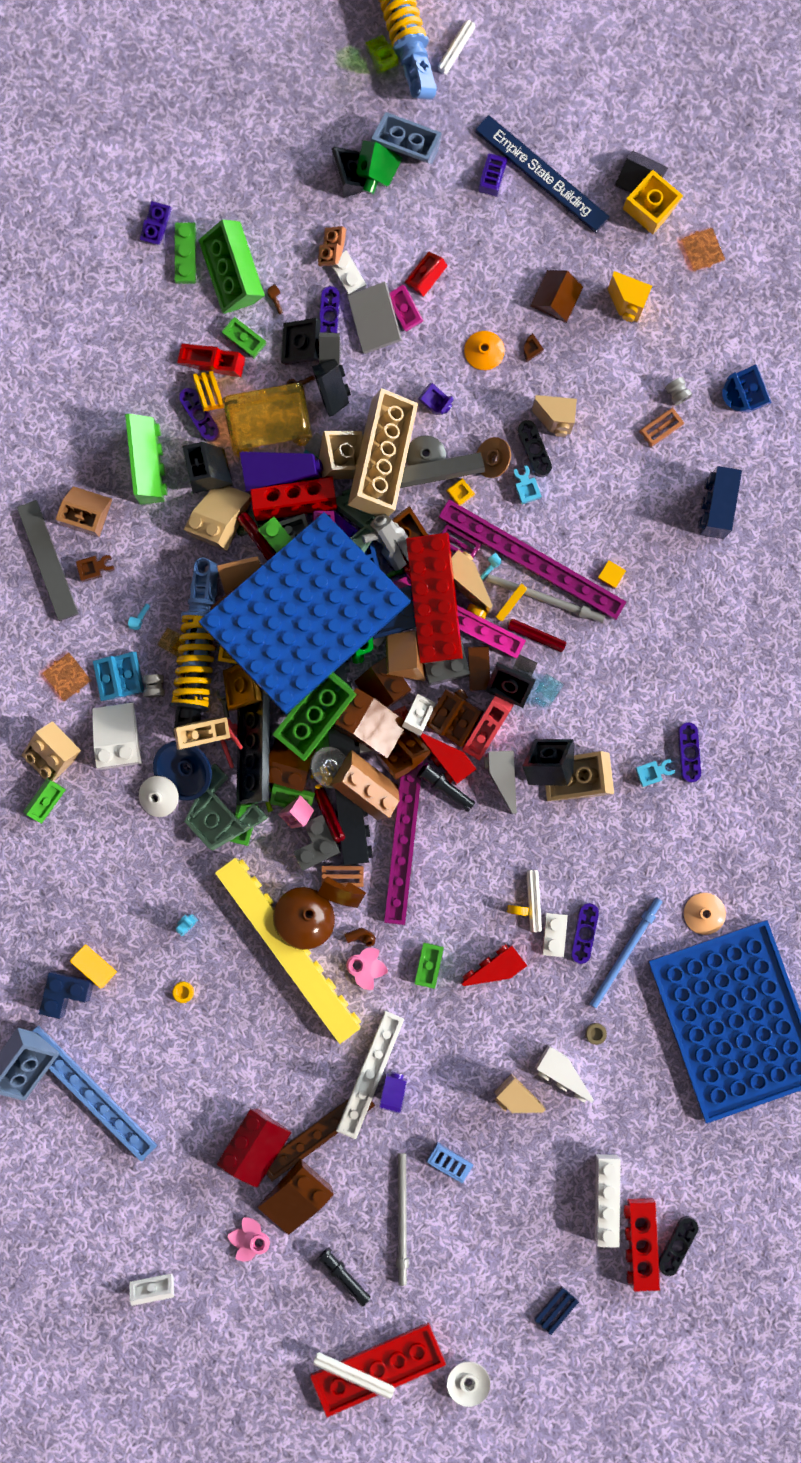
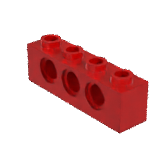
(285, 505)
(649, 1278)

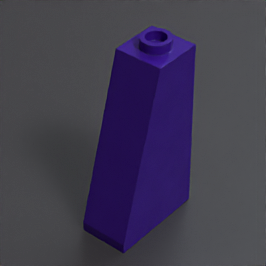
(274, 469)

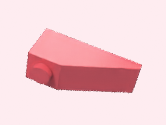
(487, 727)

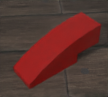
(211, 359)

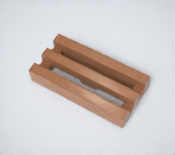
(648, 437)
(360, 876)

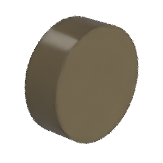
(595, 1033)

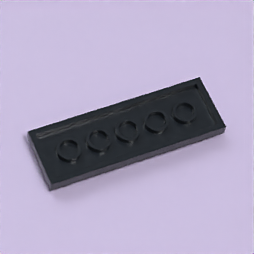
(253, 758)

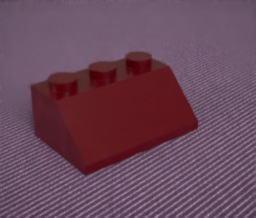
(254, 1147)

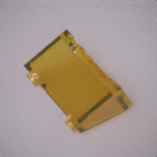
(267, 417)

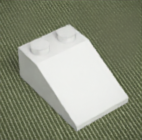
(115, 736)

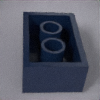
(719, 502)

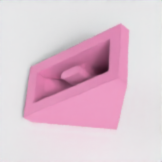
(296, 813)

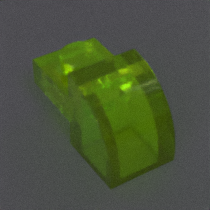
(381, 54)

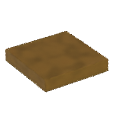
(240, 688)

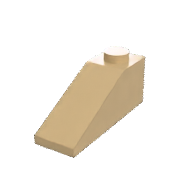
(201, 732)

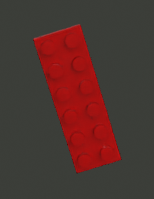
(434, 598)
(391, 1361)

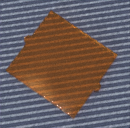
(703, 249)
(66, 676)

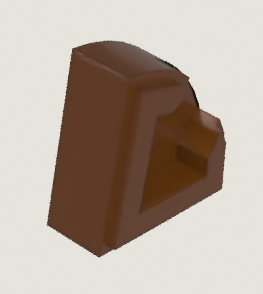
(532, 348)

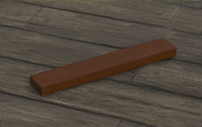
(308, 1141)

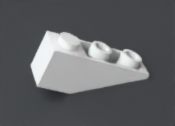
(558, 1067)

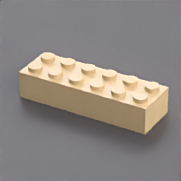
(383, 454)

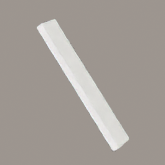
(370, 1075)

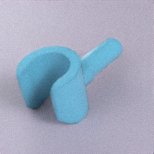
(495, 561)
(135, 623)

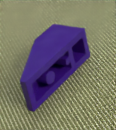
(393, 1092)

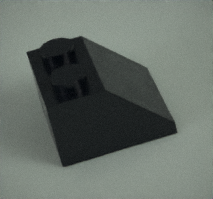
(331, 386)
(510, 684)
(550, 762)

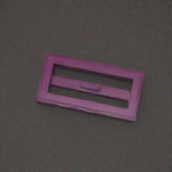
(473, 551)

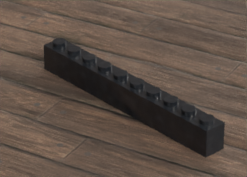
(349, 814)

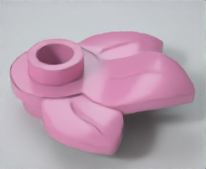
(369, 969)
(245, 1238)

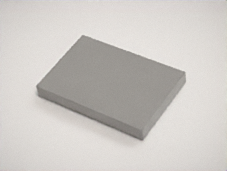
(374, 317)

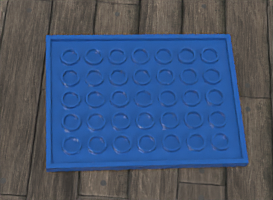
(304, 612)
(733, 1019)

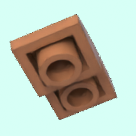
(333, 246)

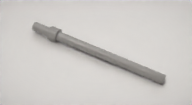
(583, 612)
(402, 1260)

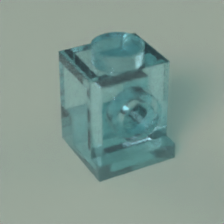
(548, 691)

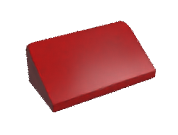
(426, 273)

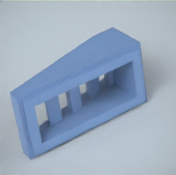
(447, 1152)

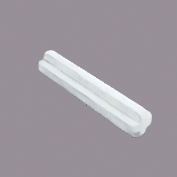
(456, 47)
(534, 901)

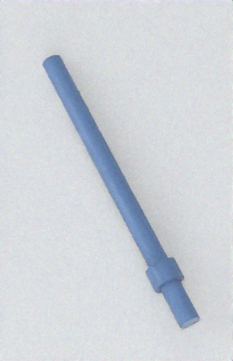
(647, 917)

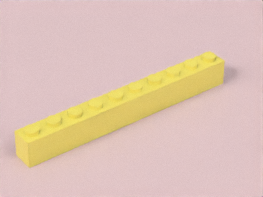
(296, 962)

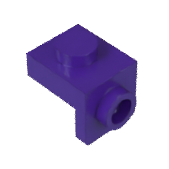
(436, 400)

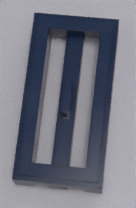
(544, 1324)

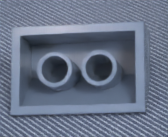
(407, 138)
(24, 1063)

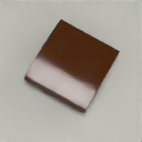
(454, 717)
(405, 755)

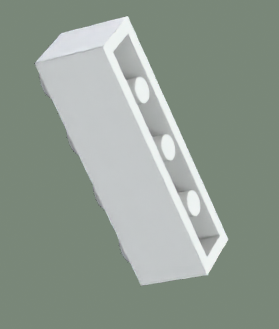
(607, 1200)

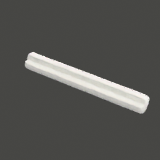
(353, 1375)

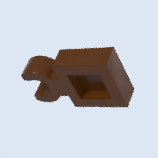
(91, 568)

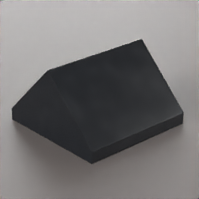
(346, 165)
(636, 169)

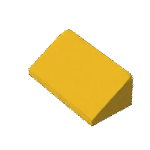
(93, 966)

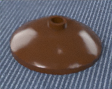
(293, 924)

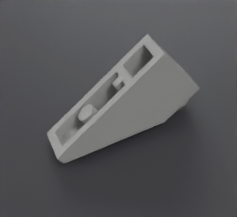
(502, 772)

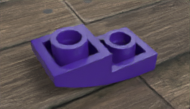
(156, 223)

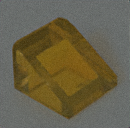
(170, 642)

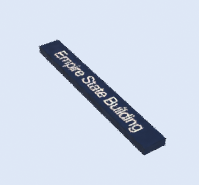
(542, 174)

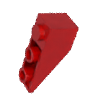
(451, 759)
(501, 967)

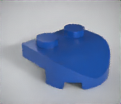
(746, 390)

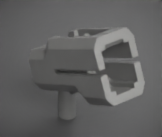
(392, 539)

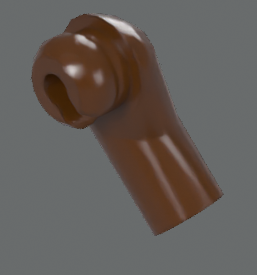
(362, 935)

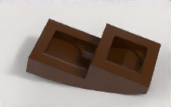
(478, 667)
(337, 893)

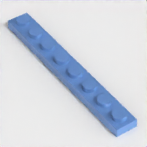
(98, 1101)

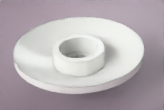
(166, 793)
(468, 1394)

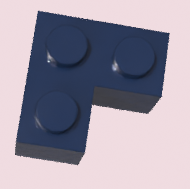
(61, 988)

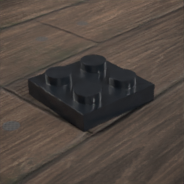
(300, 341)

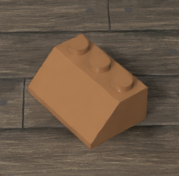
(366, 787)

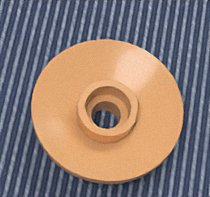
(694, 913)

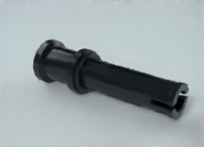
(438, 781)
(337, 1270)

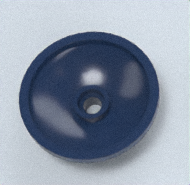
(173, 763)

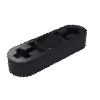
(534, 433)
(665, 1257)

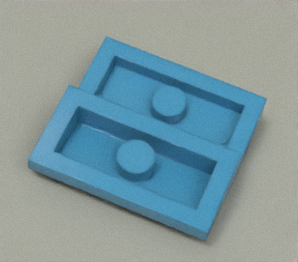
(118, 676)

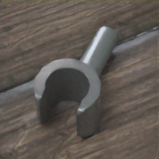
(224, 703)

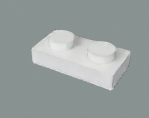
(349, 274)
(418, 714)
(554, 935)
(151, 1289)

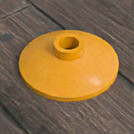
(484, 359)

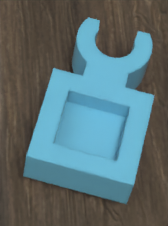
(527, 488)
(651, 772)
(186, 924)

